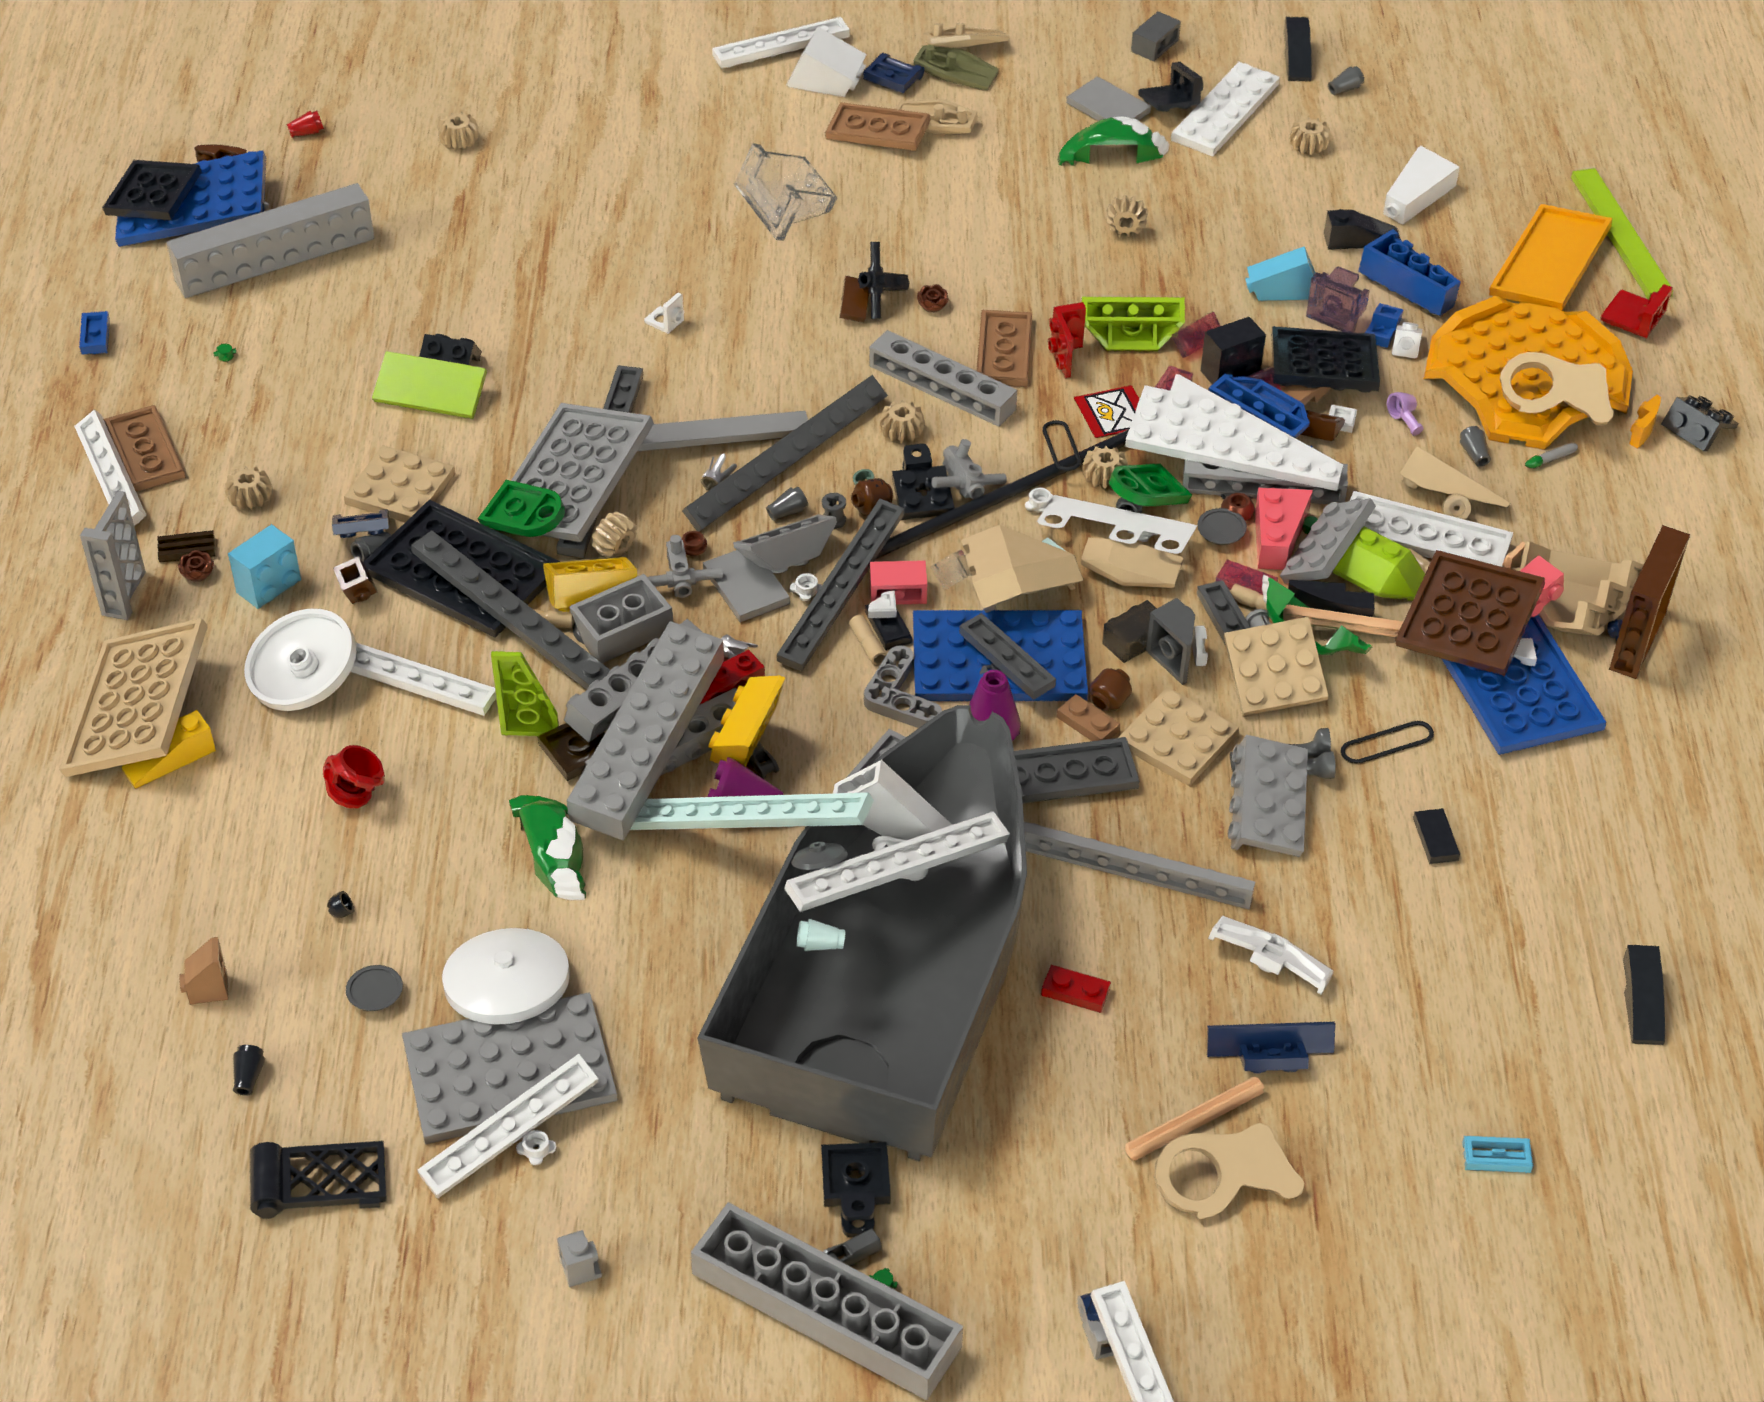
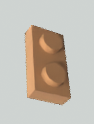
(1087, 719)

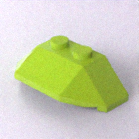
(1133, 321)
(1380, 566)

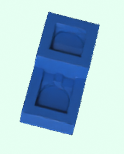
(1384, 324)

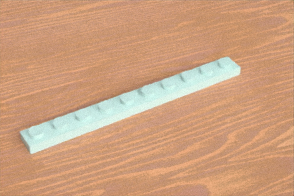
(754, 811)

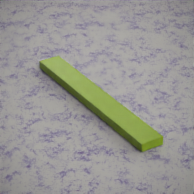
(1622, 232)

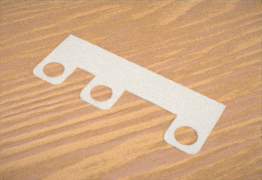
(1123, 520)

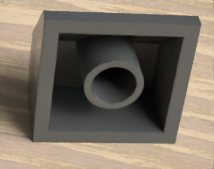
(1171, 637)

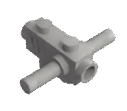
(964, 473)
(680, 575)

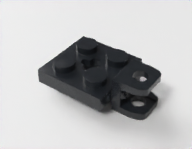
(916, 476)
(860, 1194)

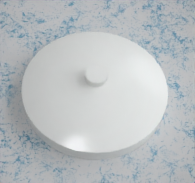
(300, 659)
(506, 976)

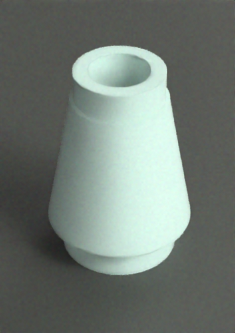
(819, 936)

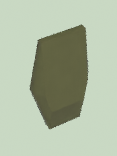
(956, 66)

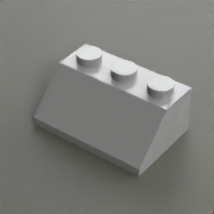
(621, 618)

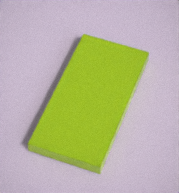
(429, 385)

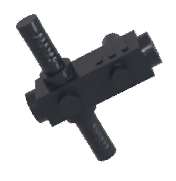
(878, 281)

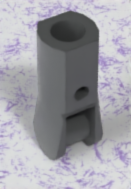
(760, 755)
(856, 1248)

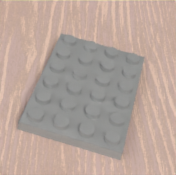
(582, 461)
(476, 1068)

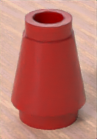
(305, 124)

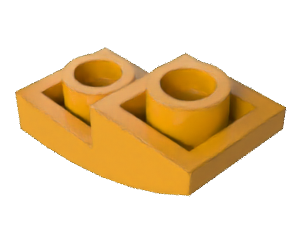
(1645, 423)

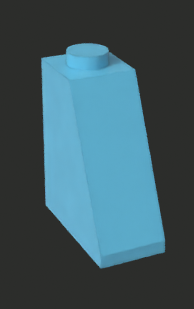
(1282, 277)

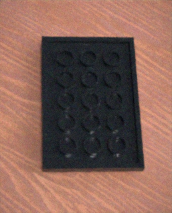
(501, 557)

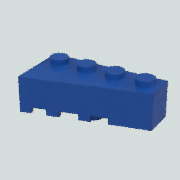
(1409, 273)

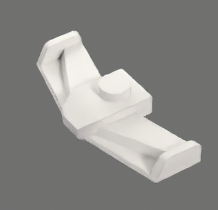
(1273, 951)

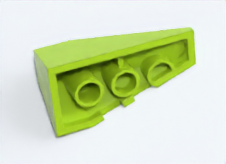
(520, 698)

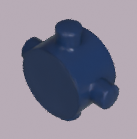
(1614, 628)

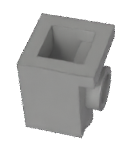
(578, 1258)

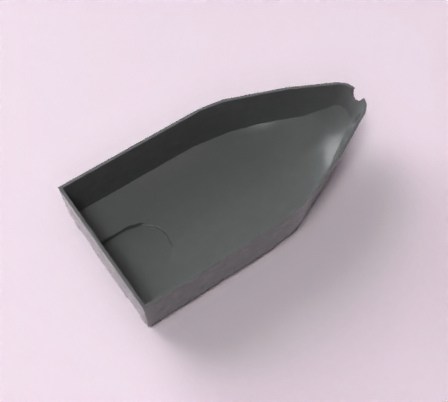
(888, 1025)

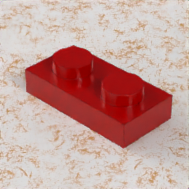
(1075, 988)

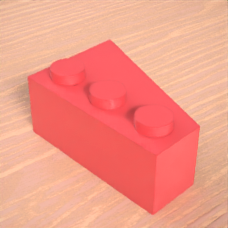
(1279, 523)

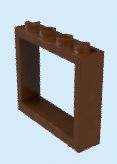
(1649, 601)

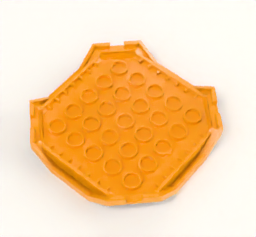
(1485, 336)

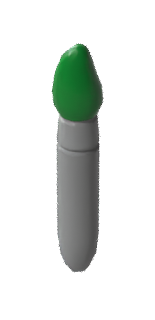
(1538, 460)

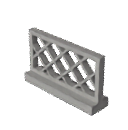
(112, 558)

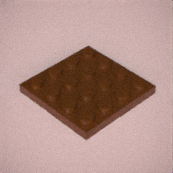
(1470, 612)

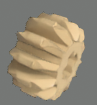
(458, 131)
(1309, 136)
(1126, 215)
(902, 421)
(1100, 464)
(248, 488)
(614, 535)

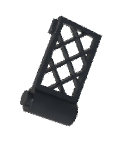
(273, 1184)

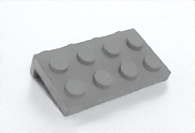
(1268, 796)

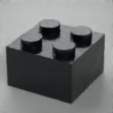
(1233, 350)

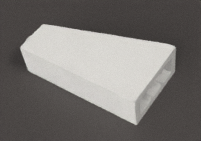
(1419, 185)
(896, 806)

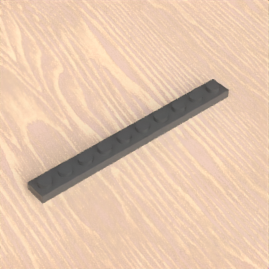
(619, 398)
(784, 453)
(509, 610)

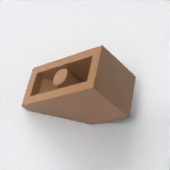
(205, 974)

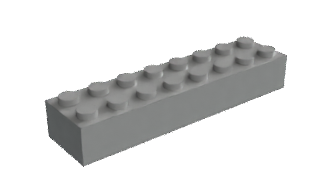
(270, 240)
(645, 731)
(827, 1300)

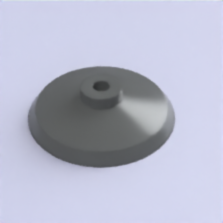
(1221, 526)
(819, 856)
(374, 987)

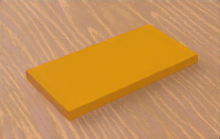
(1550, 256)

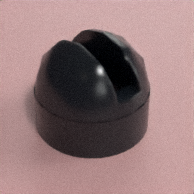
(340, 905)

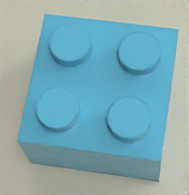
(264, 566)

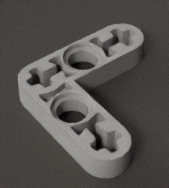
(893, 696)

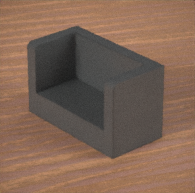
(1155, 36)

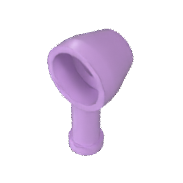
(1400, 406)

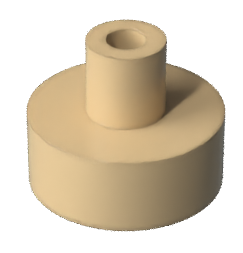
(1463, 509)

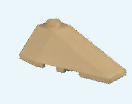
(1436, 475)

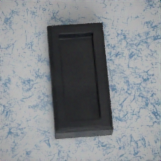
(890, 631)
(1436, 836)

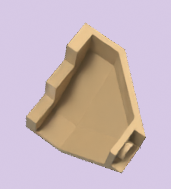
(1014, 565)
(1591, 593)

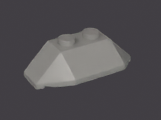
(788, 544)

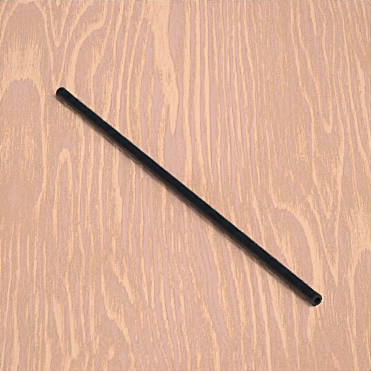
(996, 496)

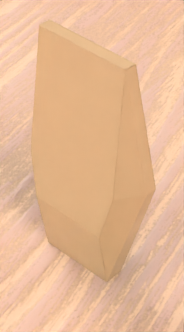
(962, 36)
(944, 115)
(1131, 563)

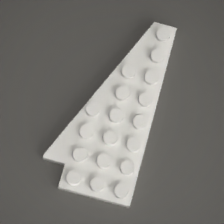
(1212, 431)

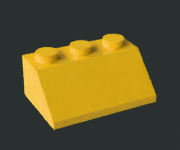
(582, 579)
(747, 719)

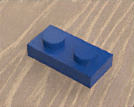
(94, 333)

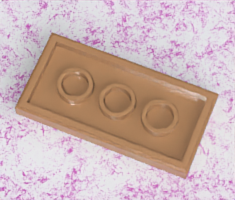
(878, 126)
(1005, 346)
(145, 448)

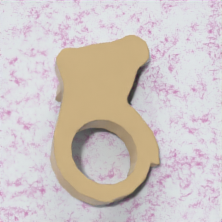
(1577, 385)
(1240, 1158)

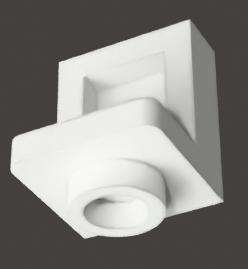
(1407, 340)

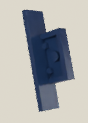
(1271, 1045)

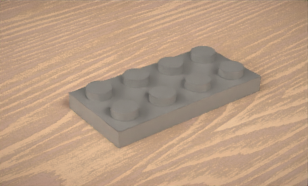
(1328, 540)

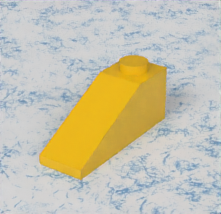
(189, 743)

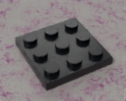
(152, 189)

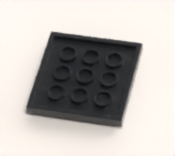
(1325, 359)

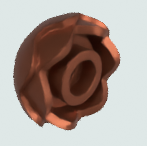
(932, 298)
(1239, 504)
(196, 566)

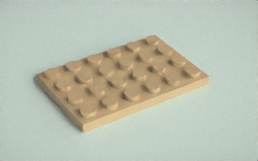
(134, 698)

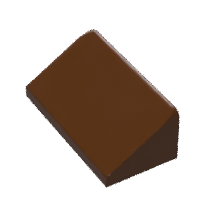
(1323, 426)

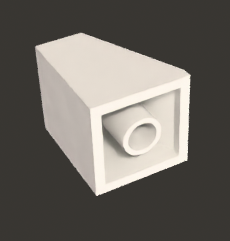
(828, 65)

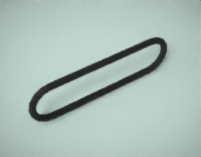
(1052, 450)
(1345, 745)

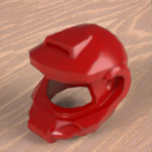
(352, 776)

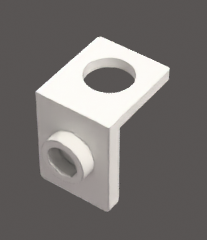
(672, 314)

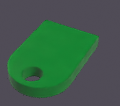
(1148, 485)
(521, 510)

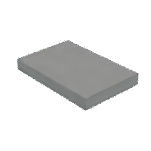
(1103, 101)
(746, 586)

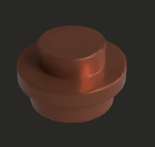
(694, 543)

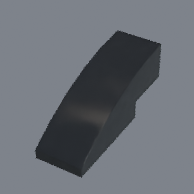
(1298, 49)
(1332, 597)
(1644, 994)

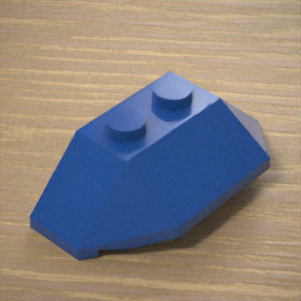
(1263, 402)

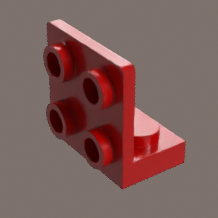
(1637, 313)
(1066, 334)

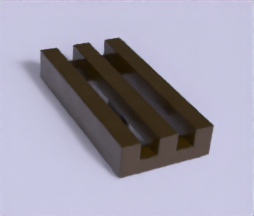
(175, 546)

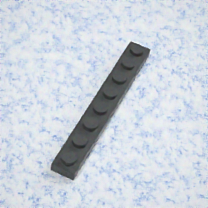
(840, 585)

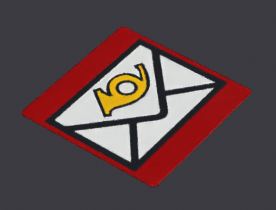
(1109, 410)

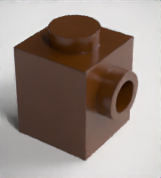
(355, 580)

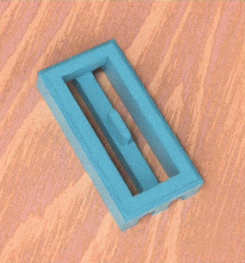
(1498, 1158)

